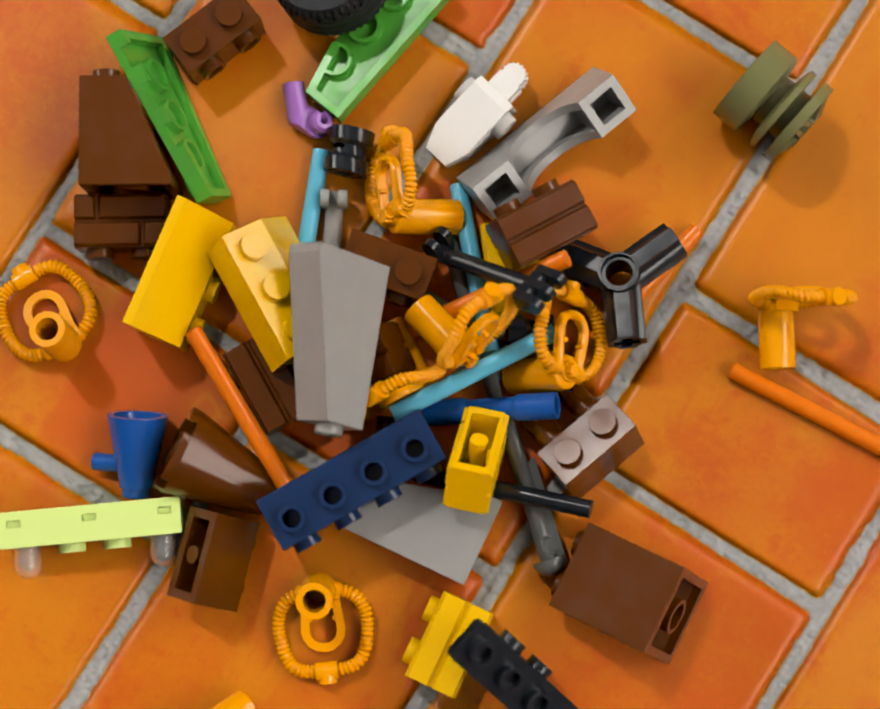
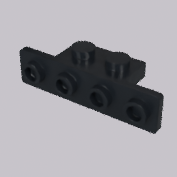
(503, 671)

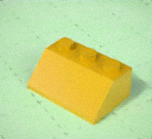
(179, 275)
(257, 277)

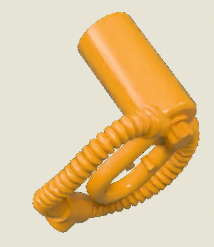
(405, 212)
(776, 318)
(52, 332)
(448, 335)
(555, 369)
(388, 392)
(314, 601)

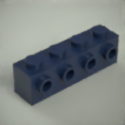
(351, 481)

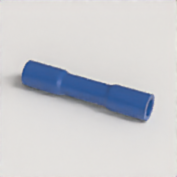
(519, 407)

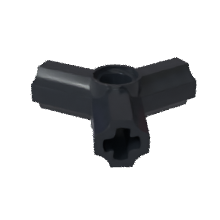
(624, 303)

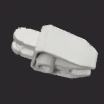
(477, 115)

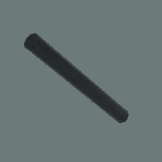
(532, 497)

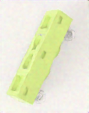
(106, 522)

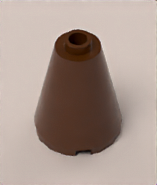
(213, 467)

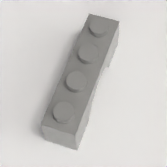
(578, 114)

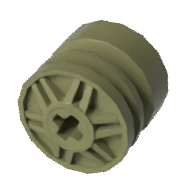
(773, 101)

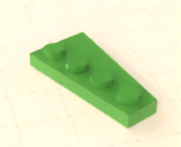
(364, 55)
(166, 101)

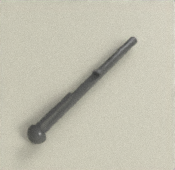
(525, 472)

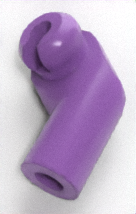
(303, 116)

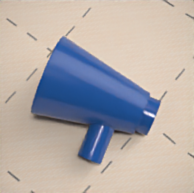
(136, 450)

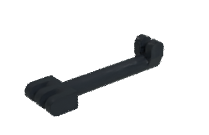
(530, 289)

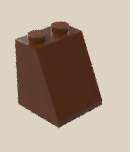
(119, 141)
(627, 592)

